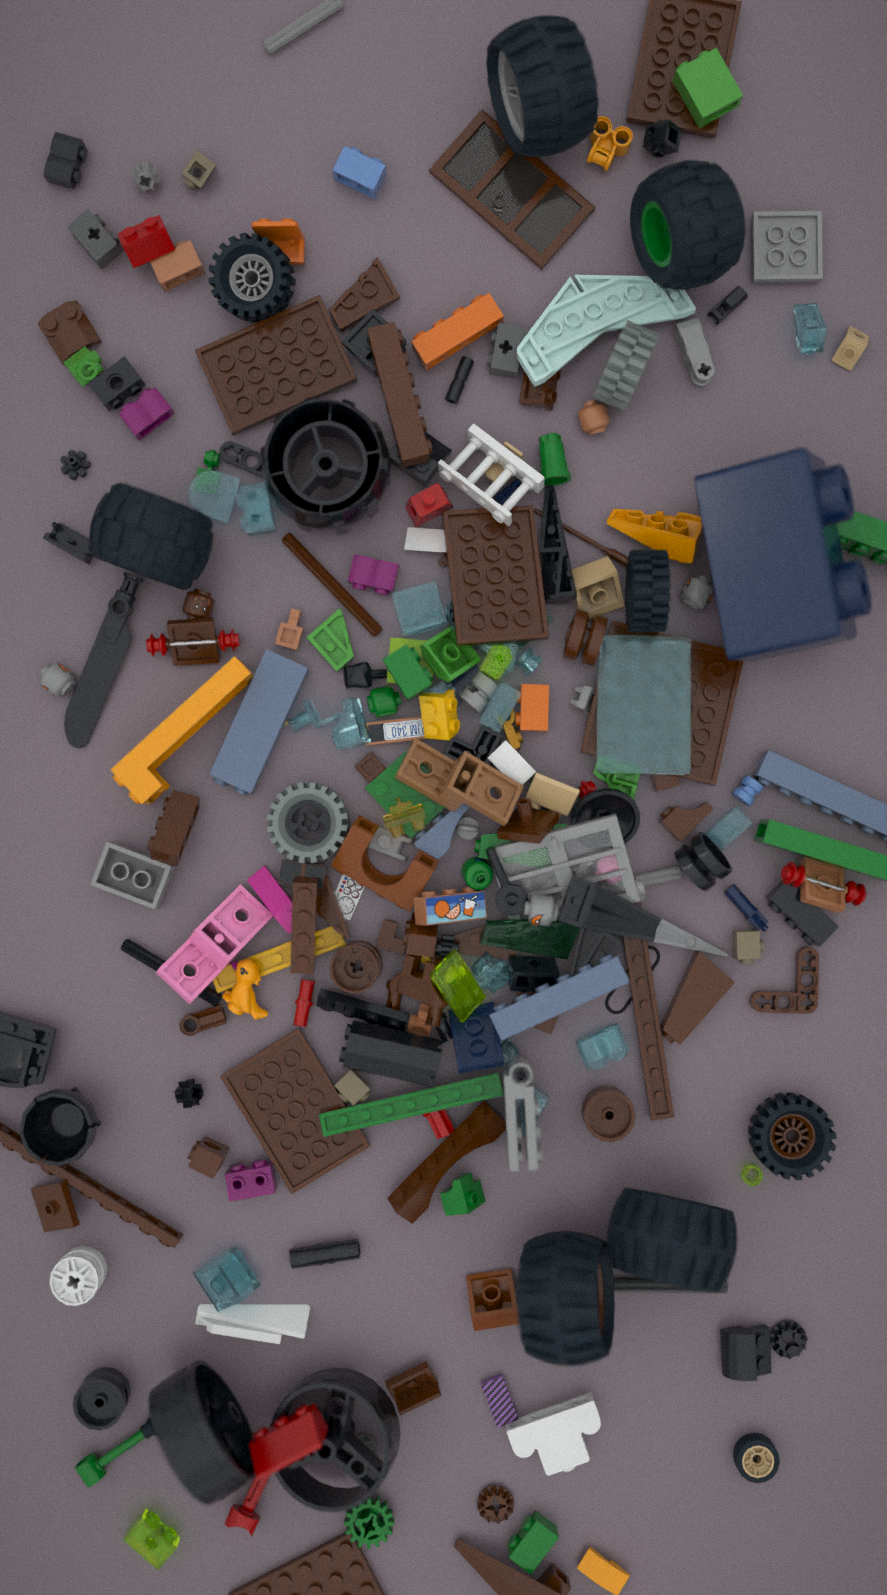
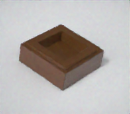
(370, 767)

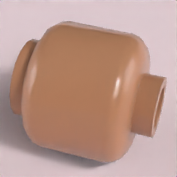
(593, 417)

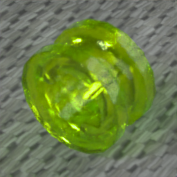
(745, 1171)

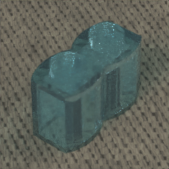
(602, 1046)

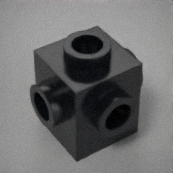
(662, 138)

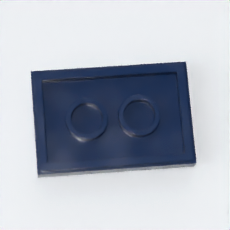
(476, 1040)

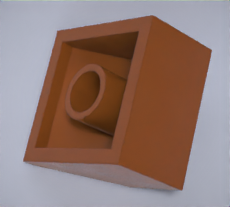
(492, 1299)

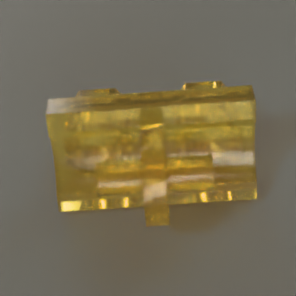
(402, 814)

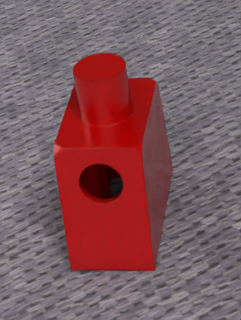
(428, 504)

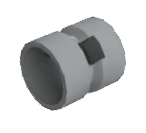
(478, 692)

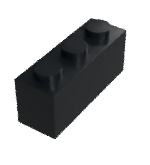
(805, 917)

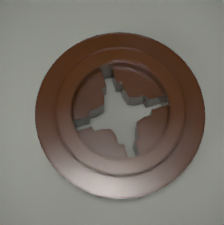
(486, 1499)

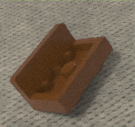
(414, 1388)

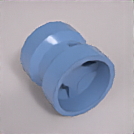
(748, 790)

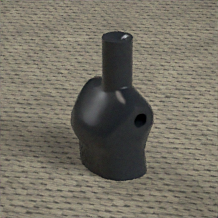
(361, 675)

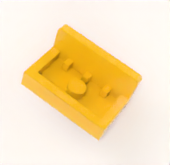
(439, 715)

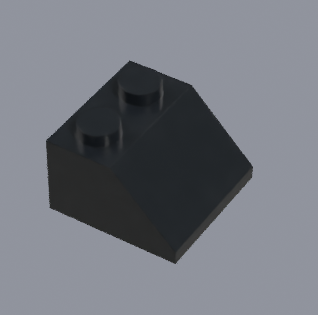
(424, 471)

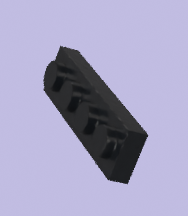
(361, 1009)

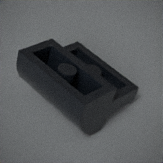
(745, 1352)

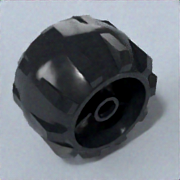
(311, 422)

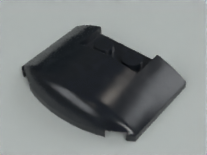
(24, 1051)

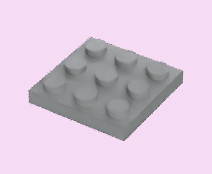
(787, 246)

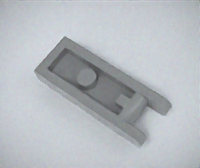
(385, 843)

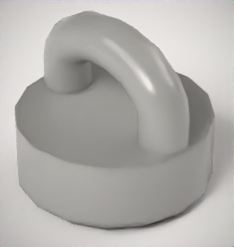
(467, 828)

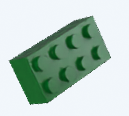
(864, 537)

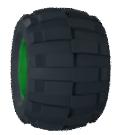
(687, 224)
(151, 535)

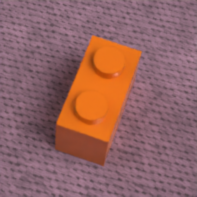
(533, 708)

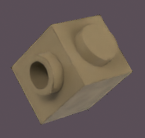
(747, 945)
(352, 1087)

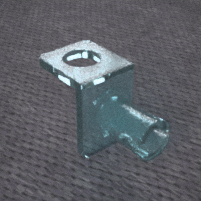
(309, 716)

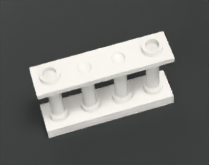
(495, 453)

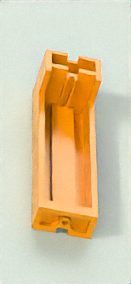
(139, 766)

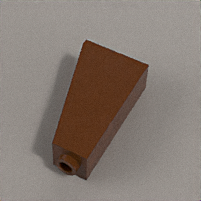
(694, 998)

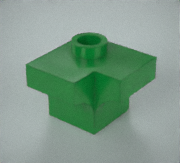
(462, 1196)

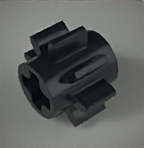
(445, 946)
(188, 1093)

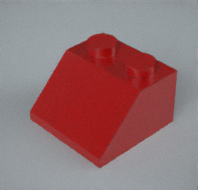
(146, 241)

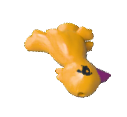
(242, 995)

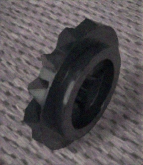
(786, 1329)

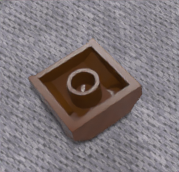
(68, 330)

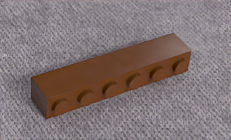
(398, 394)

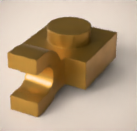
(513, 737)

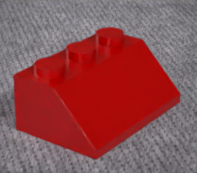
(287, 1440)

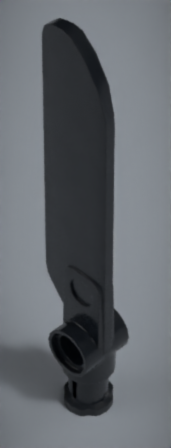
(101, 666)

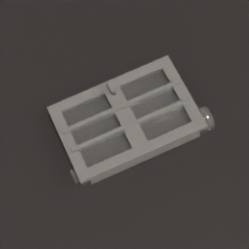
(585, 850)

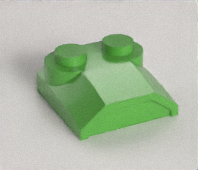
(446, 657)

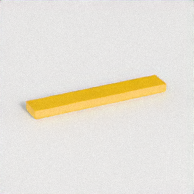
(279, 957)

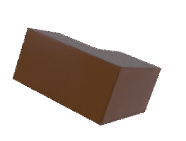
(387, 939)

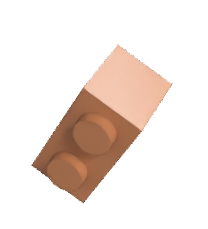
(177, 266)

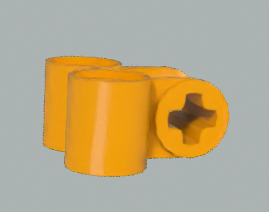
(605, 145)

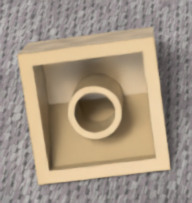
(597, 587)
(551, 794)

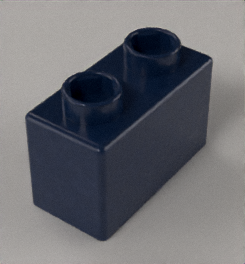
(781, 554)

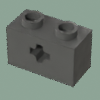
(85, 230)
(509, 337)

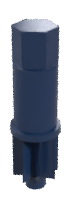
(747, 908)

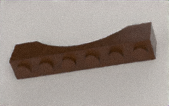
(415, 1192)

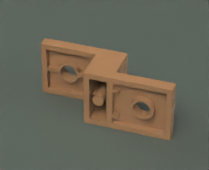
(459, 781)

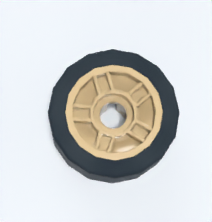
(766, 1463)

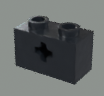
(531, 972)

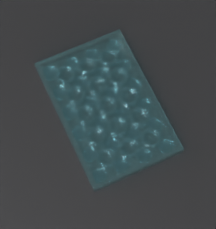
(644, 705)

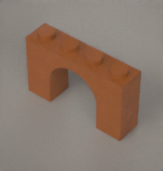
(354, 862)

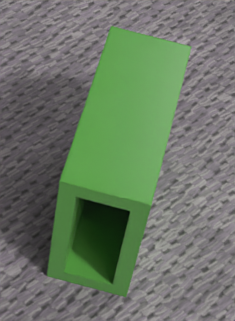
(707, 87)

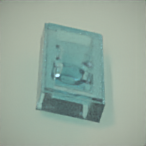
(499, 706)
(729, 828)

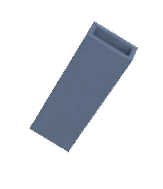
(259, 722)

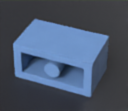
(359, 171)

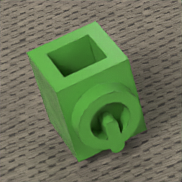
(84, 365)

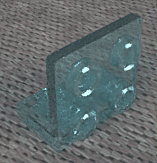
(419, 609)

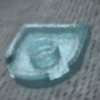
(213, 494)

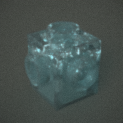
(490, 972)

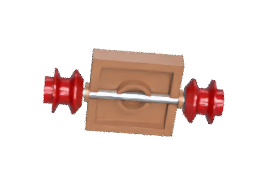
(823, 884)

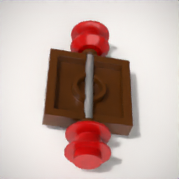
(193, 641)

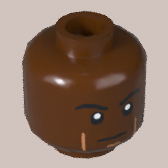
(198, 604)

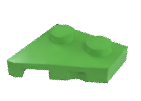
(333, 641)

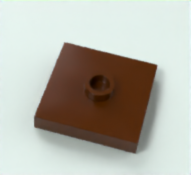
(55, 1206)

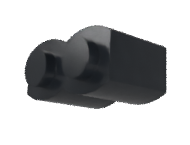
(65, 160)

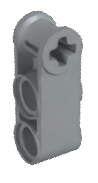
(695, 351)

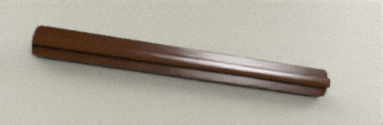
(331, 584)

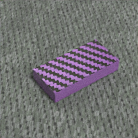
(499, 1400)

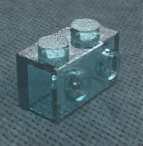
(256, 509)

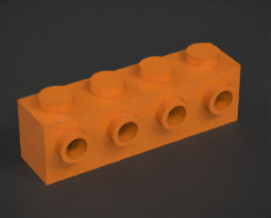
(457, 331)

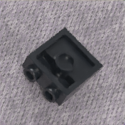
(358, 342)

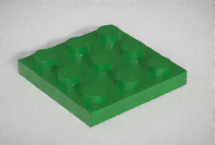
(387, 788)

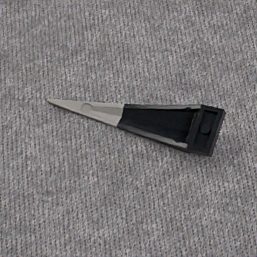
(601, 910)

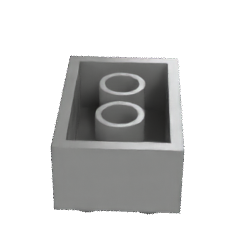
(132, 875)

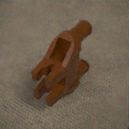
(418, 985)

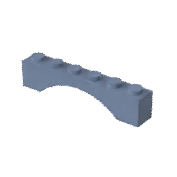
(438, 838)

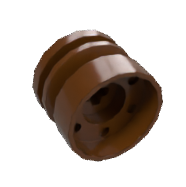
(343, 969)

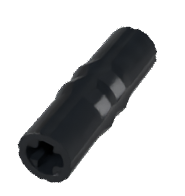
(324, 1253)

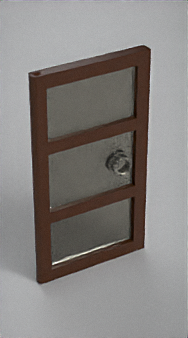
(511, 191)

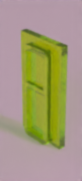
(457, 985)

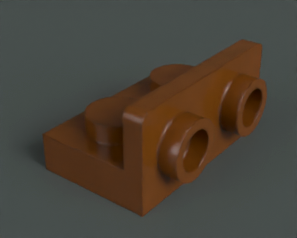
(541, 395)

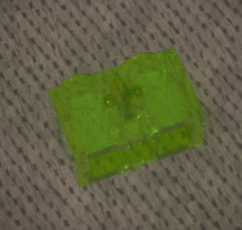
(155, 1549)

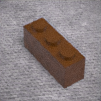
(174, 828)

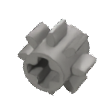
(145, 176)

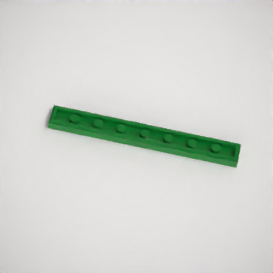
(411, 1104)

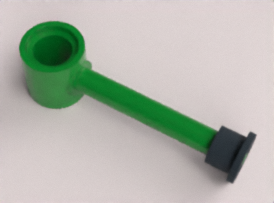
(92, 1468)

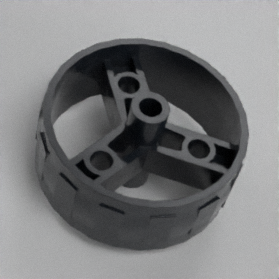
(342, 1386)
(202, 1432)

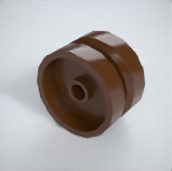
(584, 637)
(618, 1123)

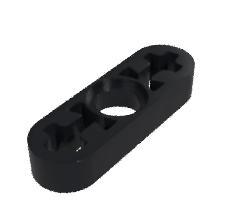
(233, 459)

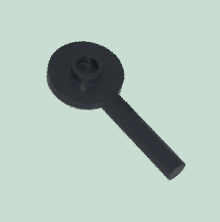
(510, 897)

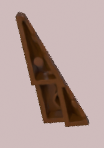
(499, 1576)

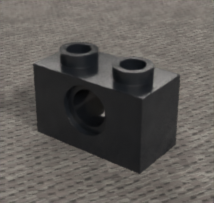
(119, 372)

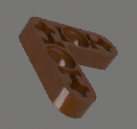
(795, 997)

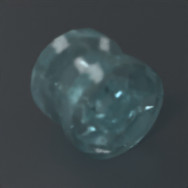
(528, 661)

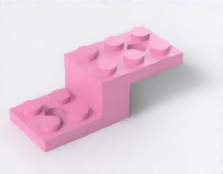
(214, 944)

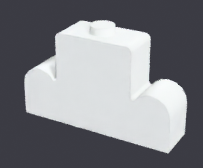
(556, 1433)

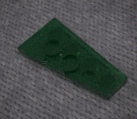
(530, 938)

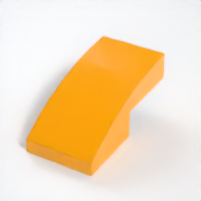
(604, 1573)

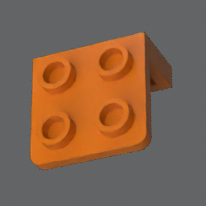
(285, 235)

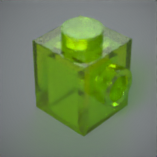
(496, 661)

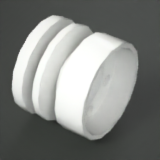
(83, 1263)

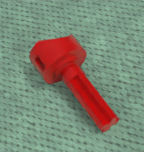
(244, 1515)

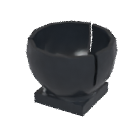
(58, 1125)

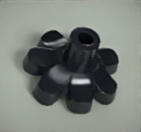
(75, 464)

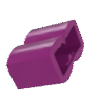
(146, 413)
(373, 574)

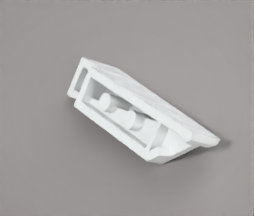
(256, 1321)

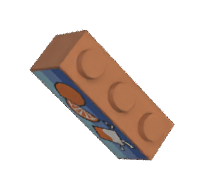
(449, 906)

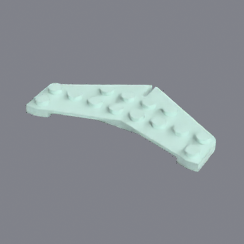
(581, 317)

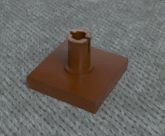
(528, 824)

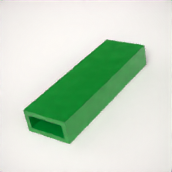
(822, 849)

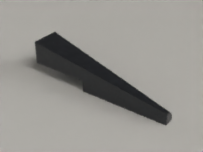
(556, 566)

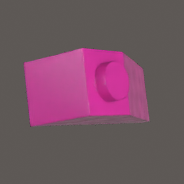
(273, 896)

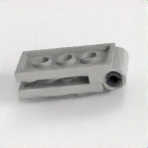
(521, 1087)

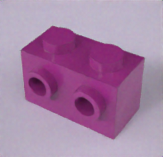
(250, 1180)

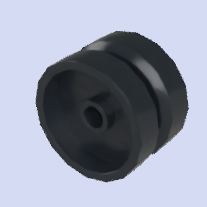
(703, 861)
(101, 1398)

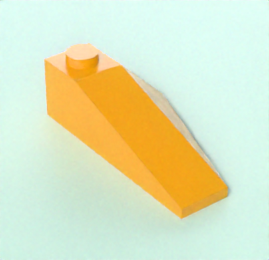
(676, 534)

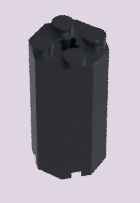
(391, 1053)

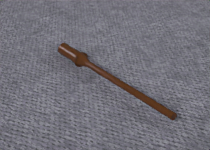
(615, 555)

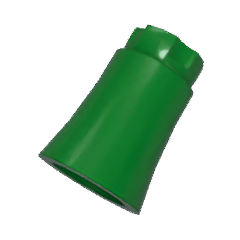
(553, 460)

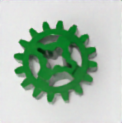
(376, 1529)

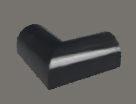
(482, 747)

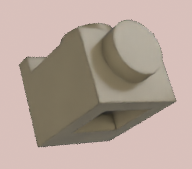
(201, 162)

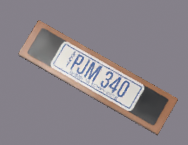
(395, 730)

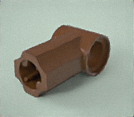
(205, 1020)

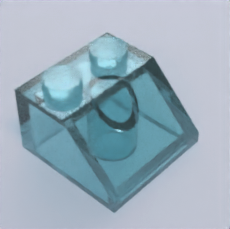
(227, 1279)

